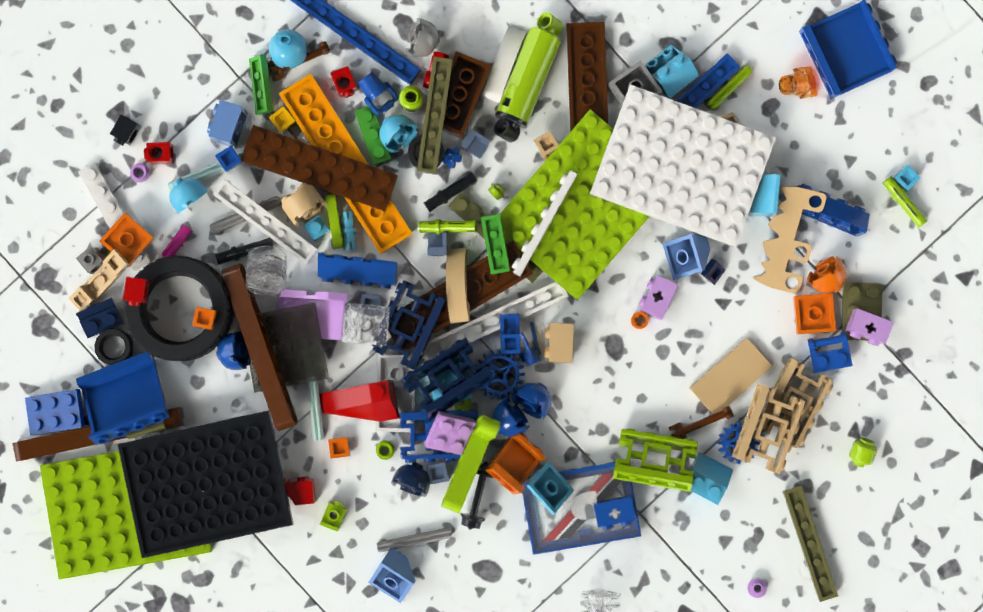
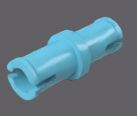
(348, 230)

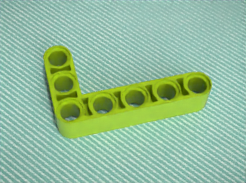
(469, 462)

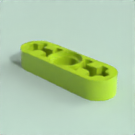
(334, 220)

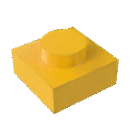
(282, 119)

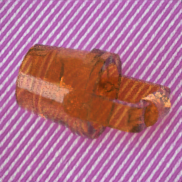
(799, 83)

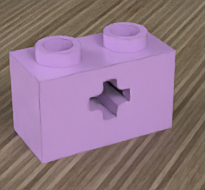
(666, 289)
(880, 327)

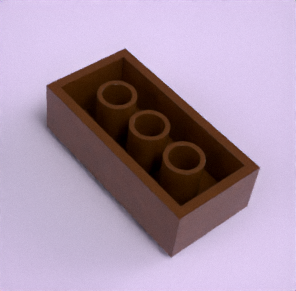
(464, 93)

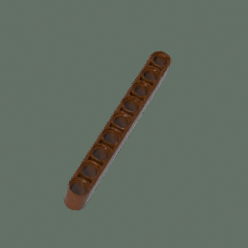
(260, 348)
(74, 439)

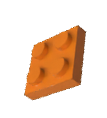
(128, 238)
(814, 313)

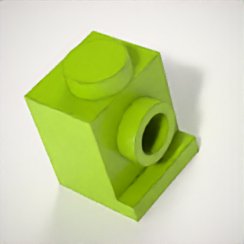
(327, 521)

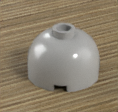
(422, 38)

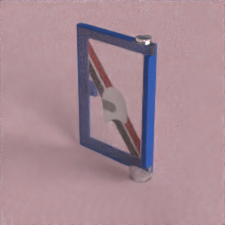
(575, 520)

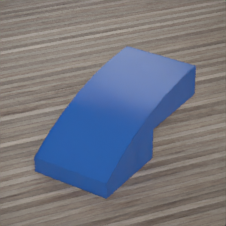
(510, 333)

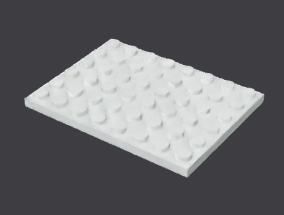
(682, 166)

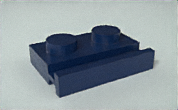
(99, 317)

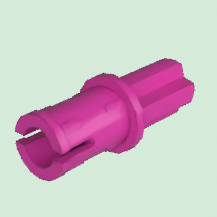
(177, 241)

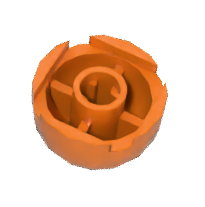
(828, 276)

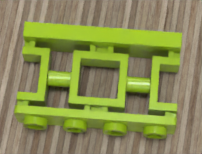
(655, 474)

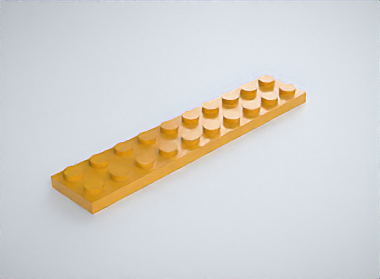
(327, 132)

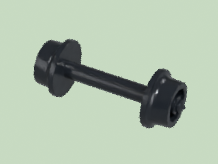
(472, 520)

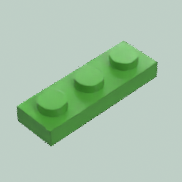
(261, 84)
(370, 130)
(495, 244)

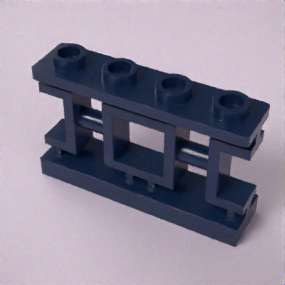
(423, 331)
(454, 391)

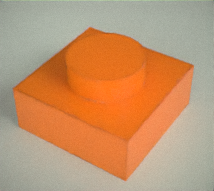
(204, 318)
(339, 447)

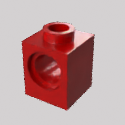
(338, 76)
(167, 153)
(136, 291)

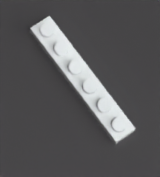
(107, 203)
(547, 215)
(265, 221)

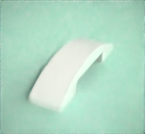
(503, 64)

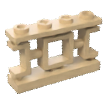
(782, 396)
(754, 423)

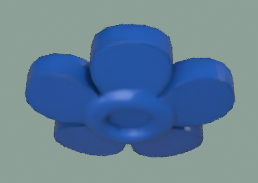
(452, 157)

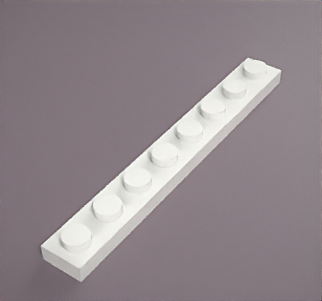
(491, 321)

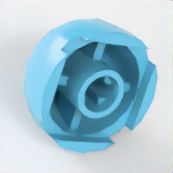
(287, 49)
(397, 131)
(186, 192)

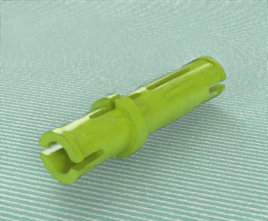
(919, 219)
(447, 226)

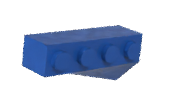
(838, 214)
(357, 270)

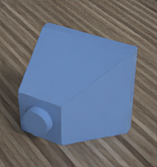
(687, 255)
(394, 575)

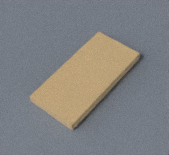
(730, 376)

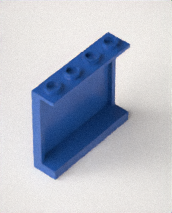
(848, 49)
(123, 398)

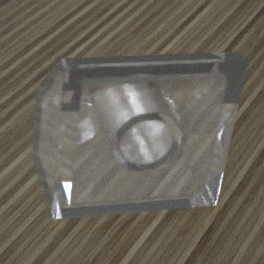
(365, 324)

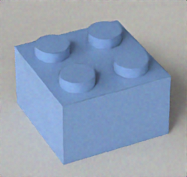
(227, 123)

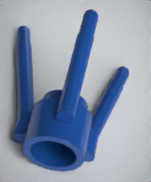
(530, 355)

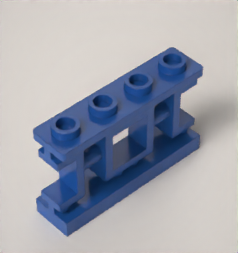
(428, 457)

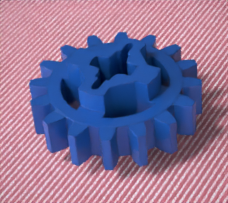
(727, 442)

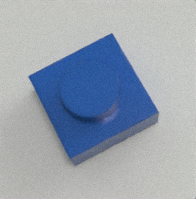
(228, 159)

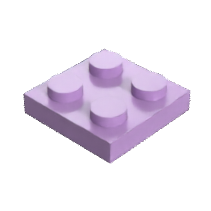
(449, 433)

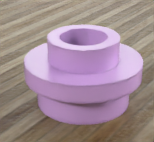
(134, 170)
(750, 587)

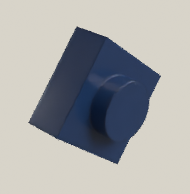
(713, 271)

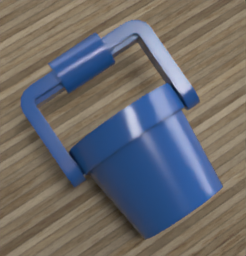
(372, 88)

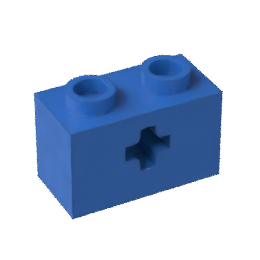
(622, 504)

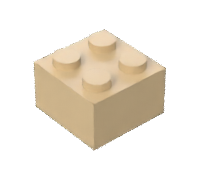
(559, 342)

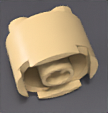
(303, 204)

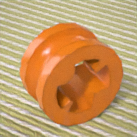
(636, 315)

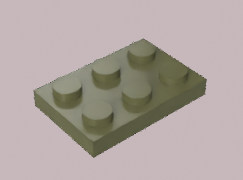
(861, 296)

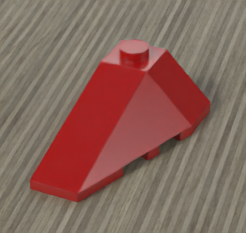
(367, 402)

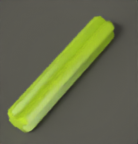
(730, 87)

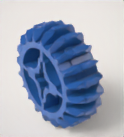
(513, 364)

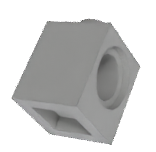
(90, 260)

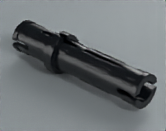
(446, 194)
(222, 256)

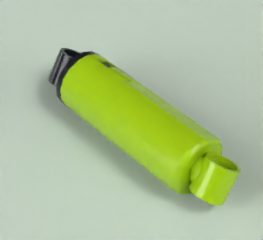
(528, 77)

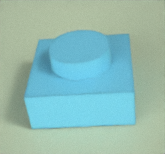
(906, 178)
(316, 228)

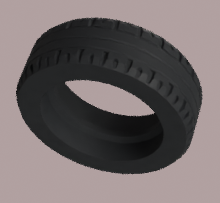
(208, 339)

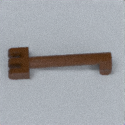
(311, 55)
(682, 431)

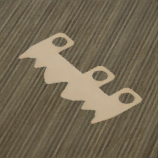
(783, 247)

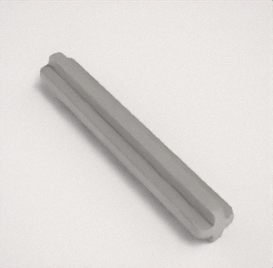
(236, 219)
(415, 539)

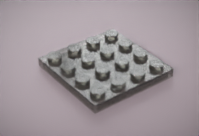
(296, 344)

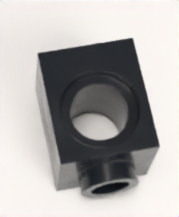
(125, 130)

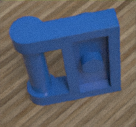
(830, 359)

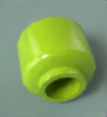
(409, 104)
(863, 452)

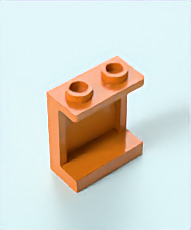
(515, 463)

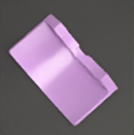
(329, 308)

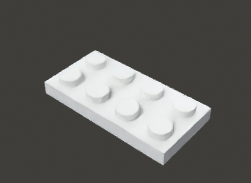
(390, 369)

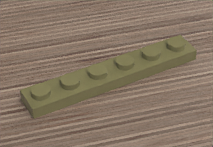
(434, 115)
(469, 211)
(810, 543)

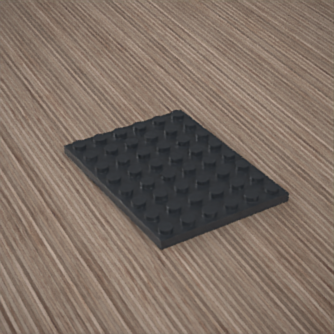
(205, 484)

